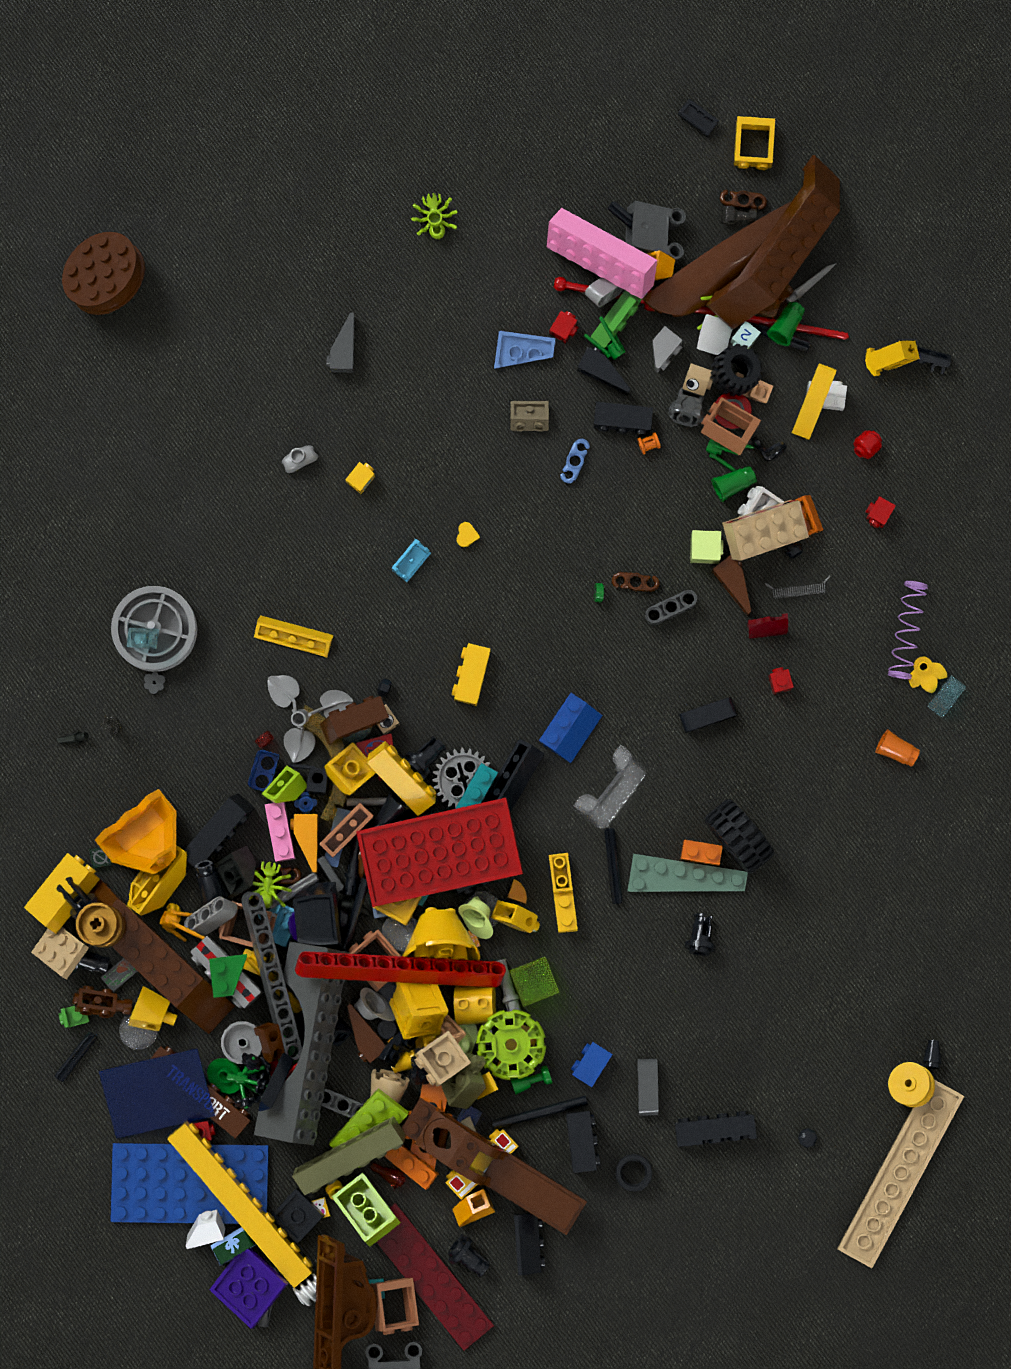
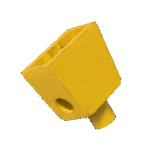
(521, 919)
(151, 1011)

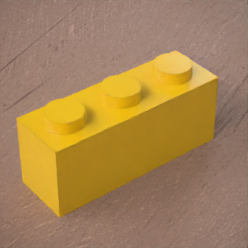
(471, 674)

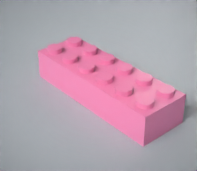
(601, 253)

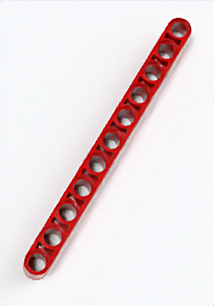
(400, 969)

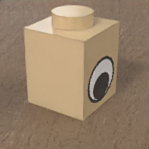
(698, 380)
(388, 724)

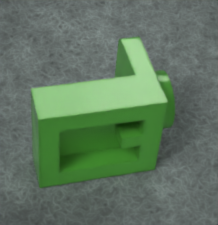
(71, 1018)

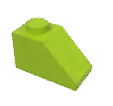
(285, 786)

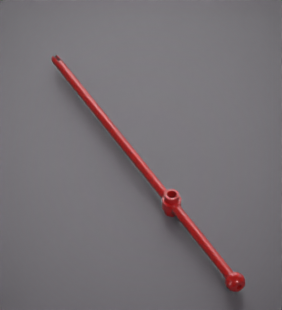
(561, 284)

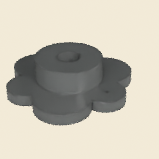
(149, 679)

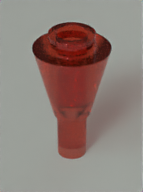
(392, 1176)

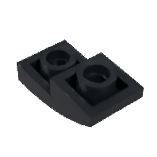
(395, 1048)

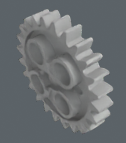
(446, 784)

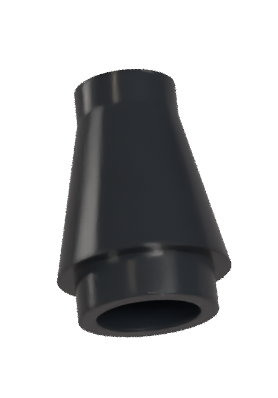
(932, 1056)

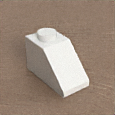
(206, 1229)

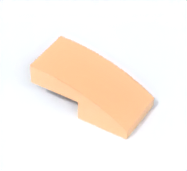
(760, 392)

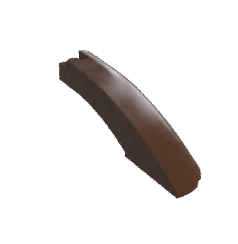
(712, 270)

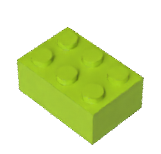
(366, 1209)

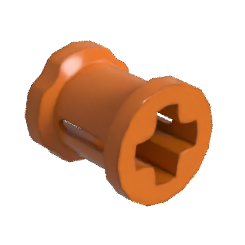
(649, 443)

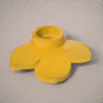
(928, 677)

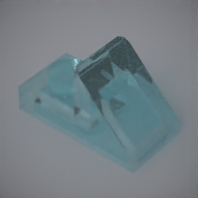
(143, 638)
(946, 696)

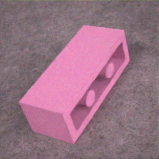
(280, 832)

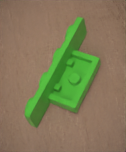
(617, 318)

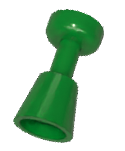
(522, 1084)

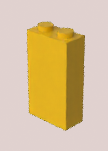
(48, 904)

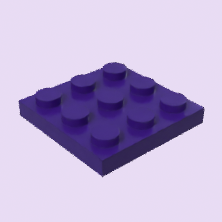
(248, 1287)

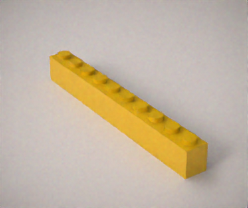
(240, 1203)

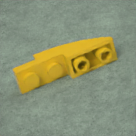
(563, 893)

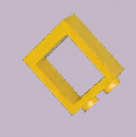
(754, 123)

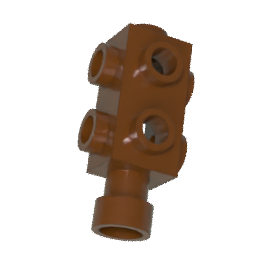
(97, 998)

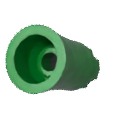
(786, 324)
(733, 482)

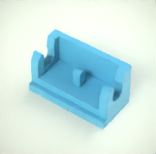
(411, 560)

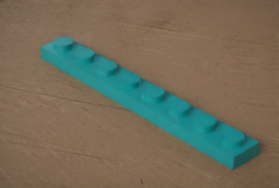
(474, 793)

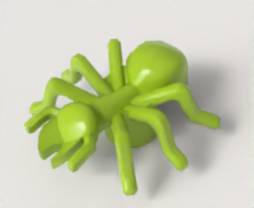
(434, 216)
(267, 889)

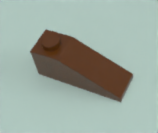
(732, 578)
(367, 1040)

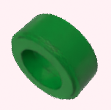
(598, 592)

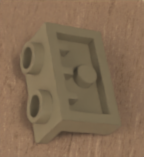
(529, 416)

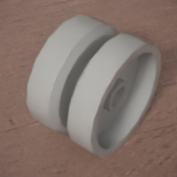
(232, 1038)

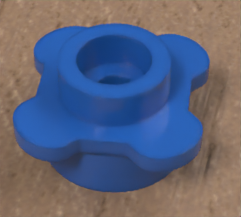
(300, 803)

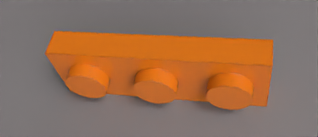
(412, 1166)

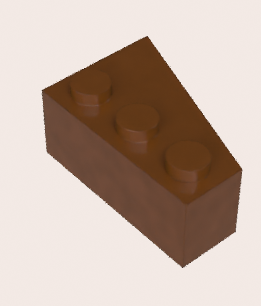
(353, 719)

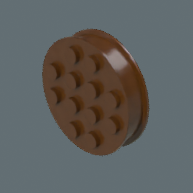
(103, 273)

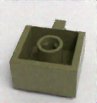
(465, 1085)

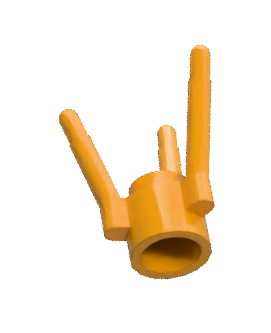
(170, 920)

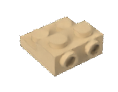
(441, 1059)

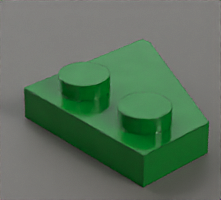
(226, 974)

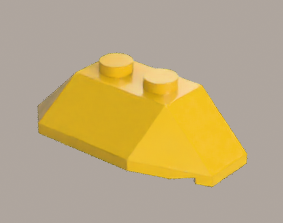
(153, 890)

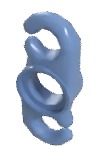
(575, 469)

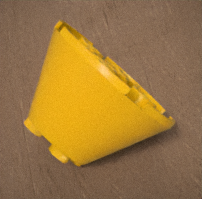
(441, 936)

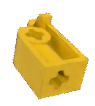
(891, 356)

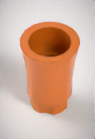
(897, 749)

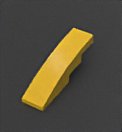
(814, 401)

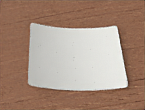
(714, 335)

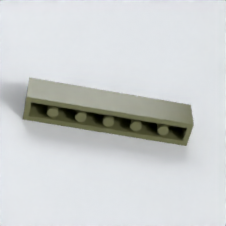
(349, 1155)

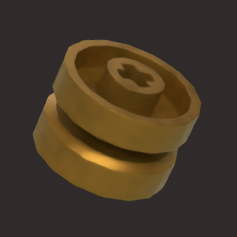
(89, 926)

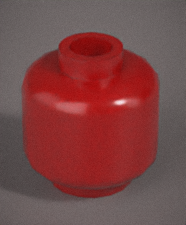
(867, 444)

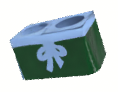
(232, 1245)

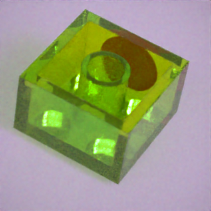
(534, 981)

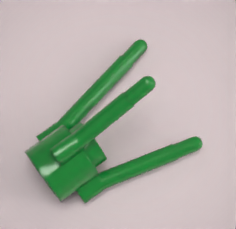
(615, 349)
(715, 448)

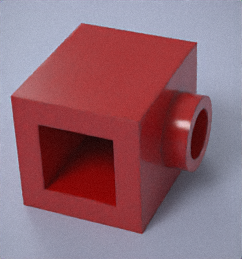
(564, 326)
(879, 512)
(780, 680)
(206, 1129)

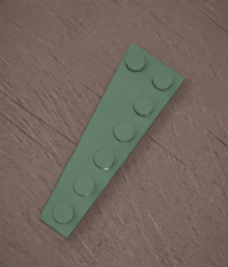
(668, 875)

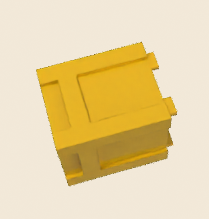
(418, 1009)

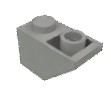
(664, 346)

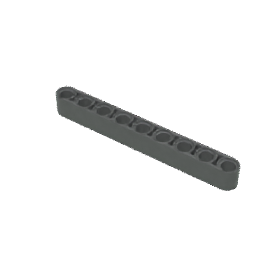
(272, 965)

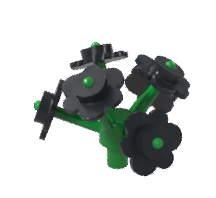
(249, 1076)

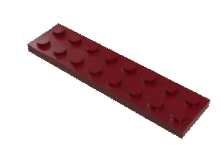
(434, 1282)

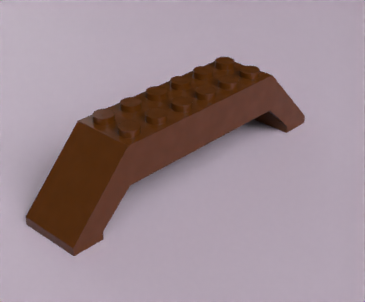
(782, 249)
(164, 966)

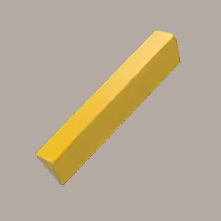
(293, 636)

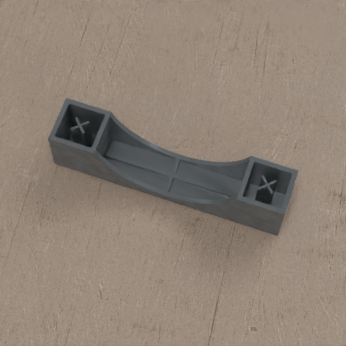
(299, 1102)

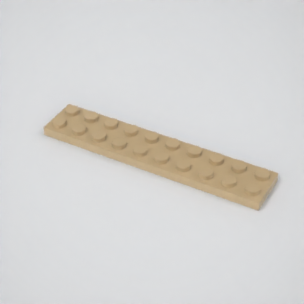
(899, 1176)

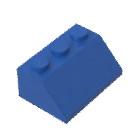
(570, 728)

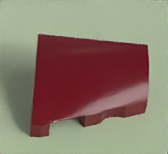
(768, 626)

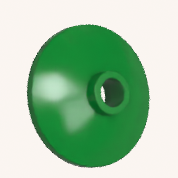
(217, 1074)

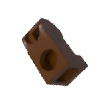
(270, 1041)

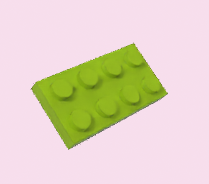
(374, 1111)

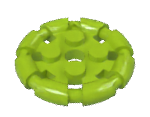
(511, 1032)

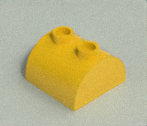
(474, 1004)

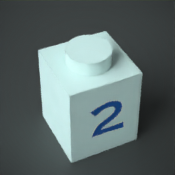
(746, 335)

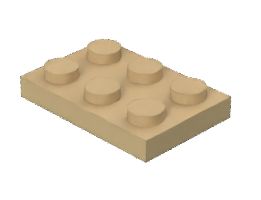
(60, 951)

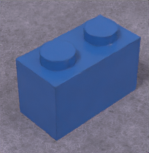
(591, 1064)

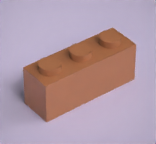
(346, 829)

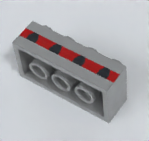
(246, 989)

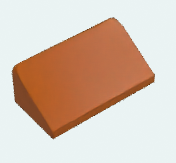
(810, 515)

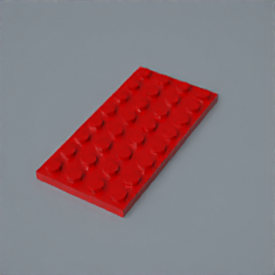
(439, 852)

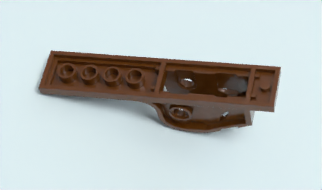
(505, 1173)
(342, 1305)

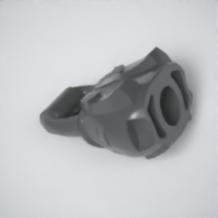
(687, 409)

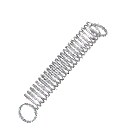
(805, 593)

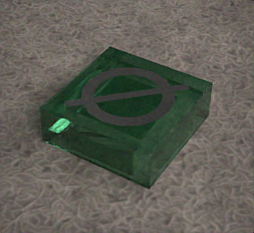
(99, 858)

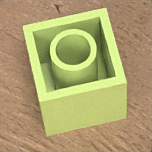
(706, 547)

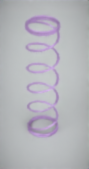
(913, 585)

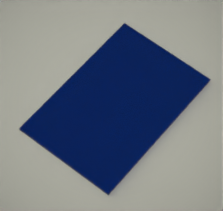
(156, 1093)

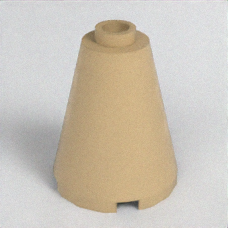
(389, 1083)

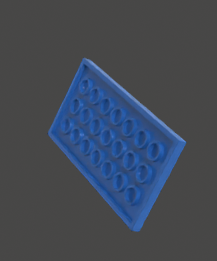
(160, 1187)

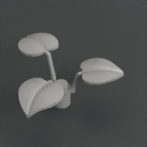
(296, 741)

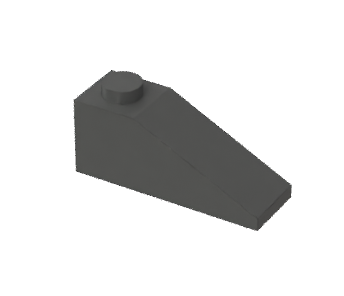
(342, 352)

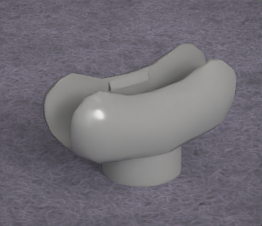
(299, 458)

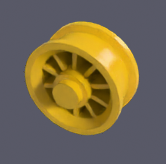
(911, 1084)

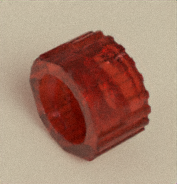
(264, 739)

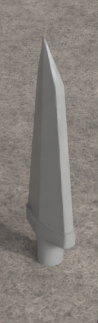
(799, 292)

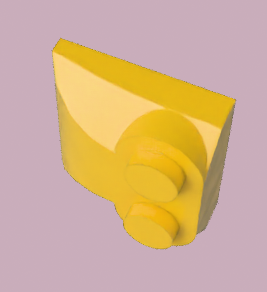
(349, 769)

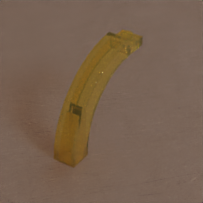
(336, 797)

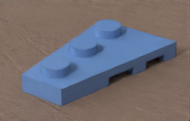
(522, 348)

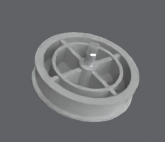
(155, 609)

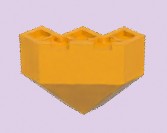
(143, 836)

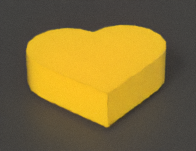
(467, 535)

